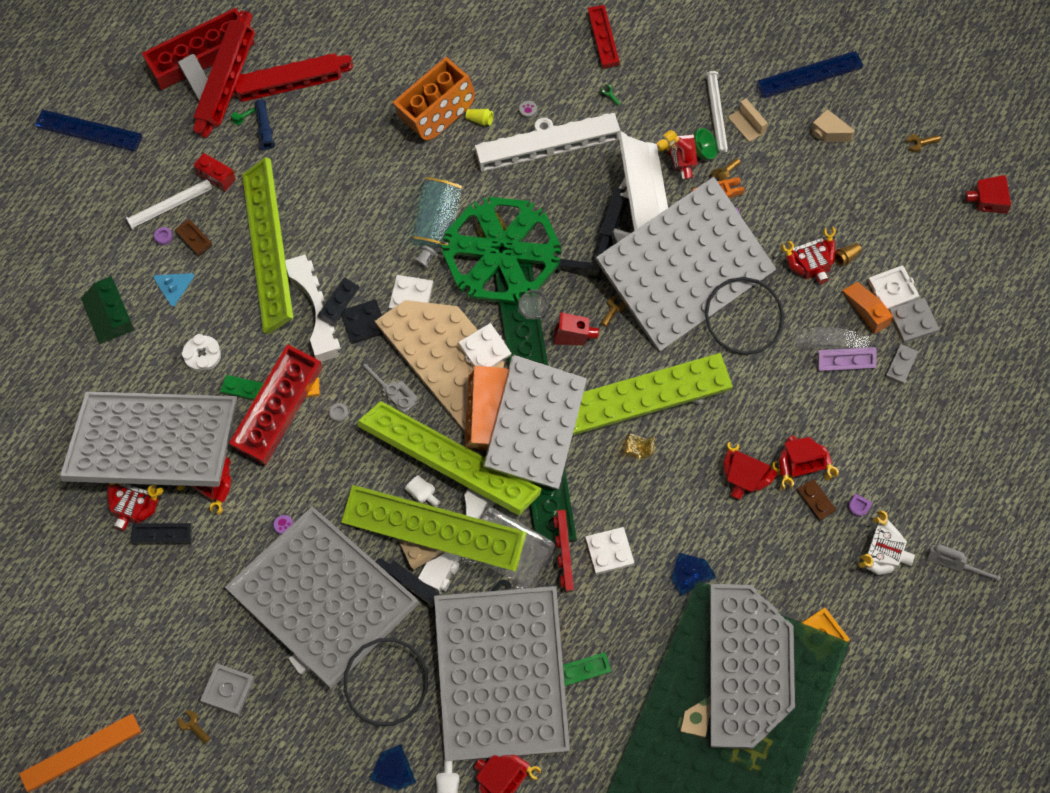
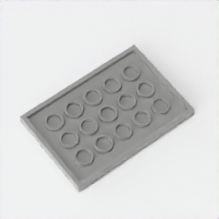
(535, 422)

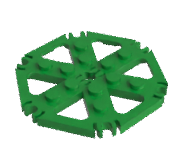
(513, 252)

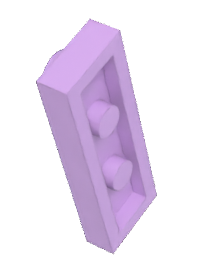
(847, 358)

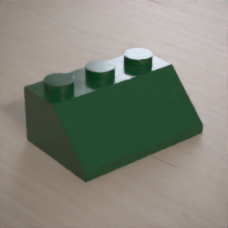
(106, 310)

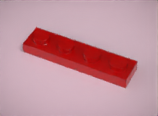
(603, 36)
(562, 542)

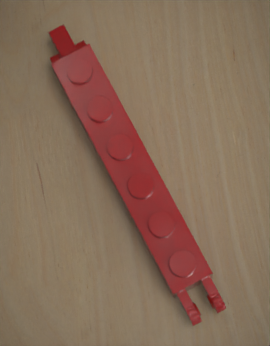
(224, 74)
(291, 76)

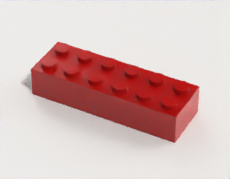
(201, 41)
(276, 405)

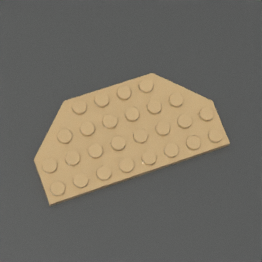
(429, 341)

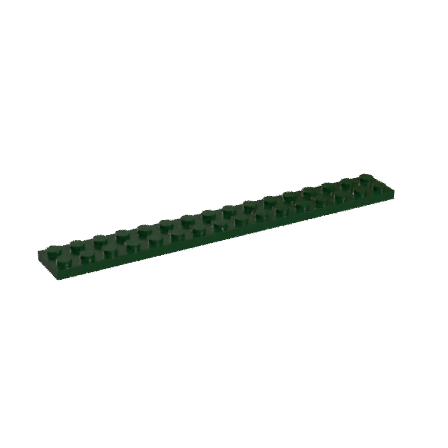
(526, 340)

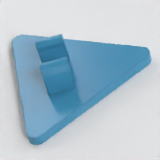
(173, 285)

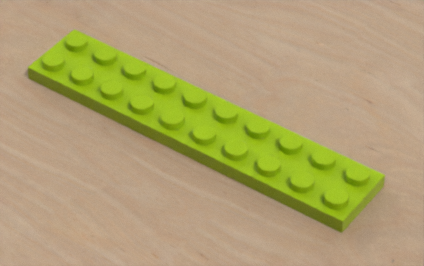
(267, 246)
(652, 392)
(448, 457)
(434, 527)

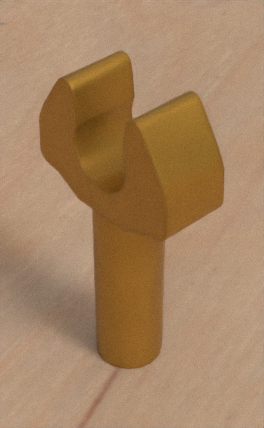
(921, 142)
(723, 173)
(613, 310)
(192, 725)

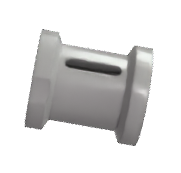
(424, 257)

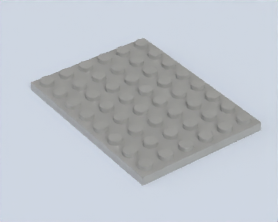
(680, 258)
(150, 439)
(321, 596)
(501, 673)

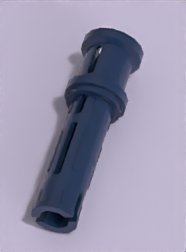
(265, 131)

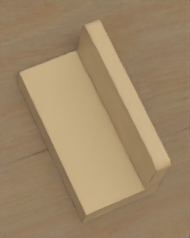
(748, 121)

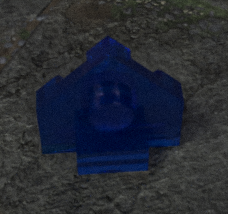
(689, 571)
(393, 770)

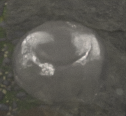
(533, 304)

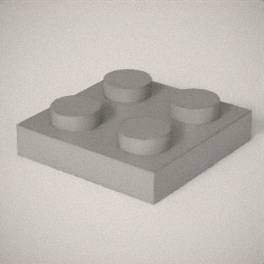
(914, 320)
(227, 689)

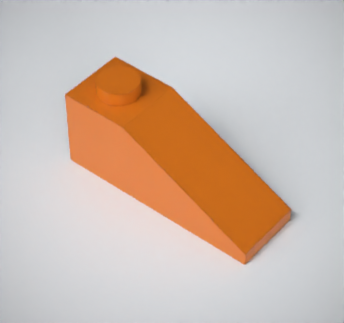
(869, 307)

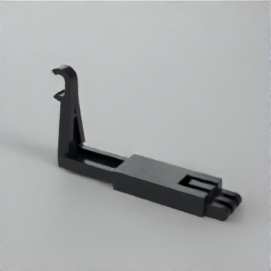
(611, 222)
(418, 588)

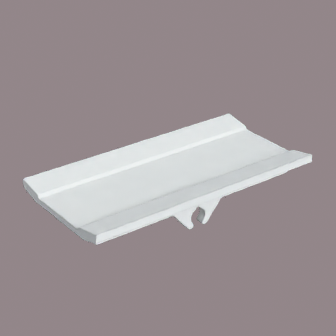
(642, 179)

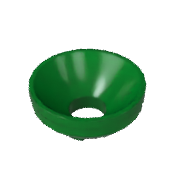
(705, 144)

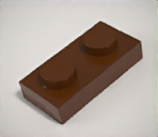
(193, 237)
(816, 500)

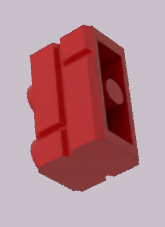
(214, 171)

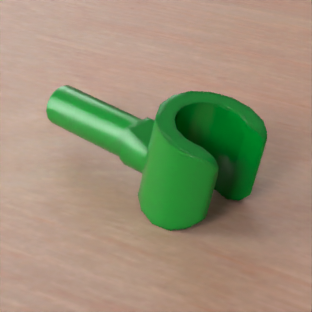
(610, 94)
(238, 119)

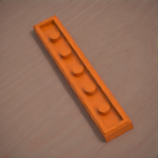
(80, 753)

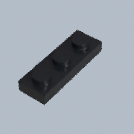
(338, 301)
(161, 533)

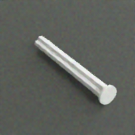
(717, 115)
(168, 204)

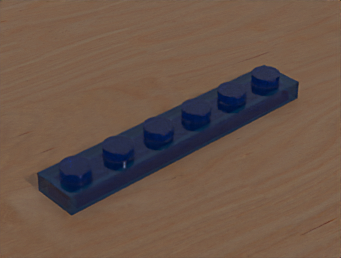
(809, 74)
(89, 130)

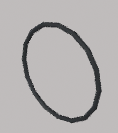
(763, 285)
(422, 696)

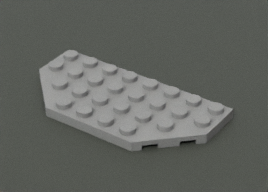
(748, 667)

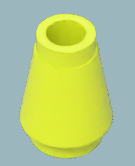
(480, 116)

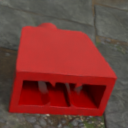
(991, 195)
(573, 330)

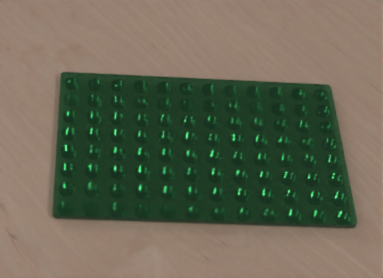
(678, 762)

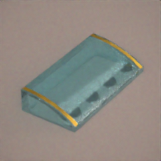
(436, 211)

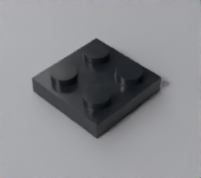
(361, 321)

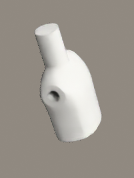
(422, 491)
(447, 781)

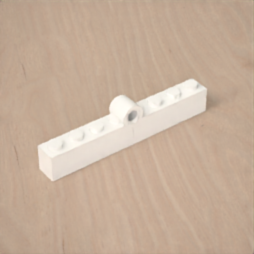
(547, 141)

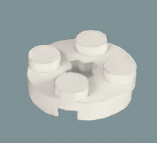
(199, 343)

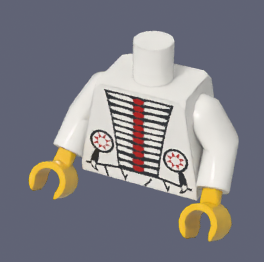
(886, 548)

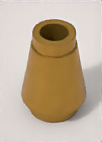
(847, 254)

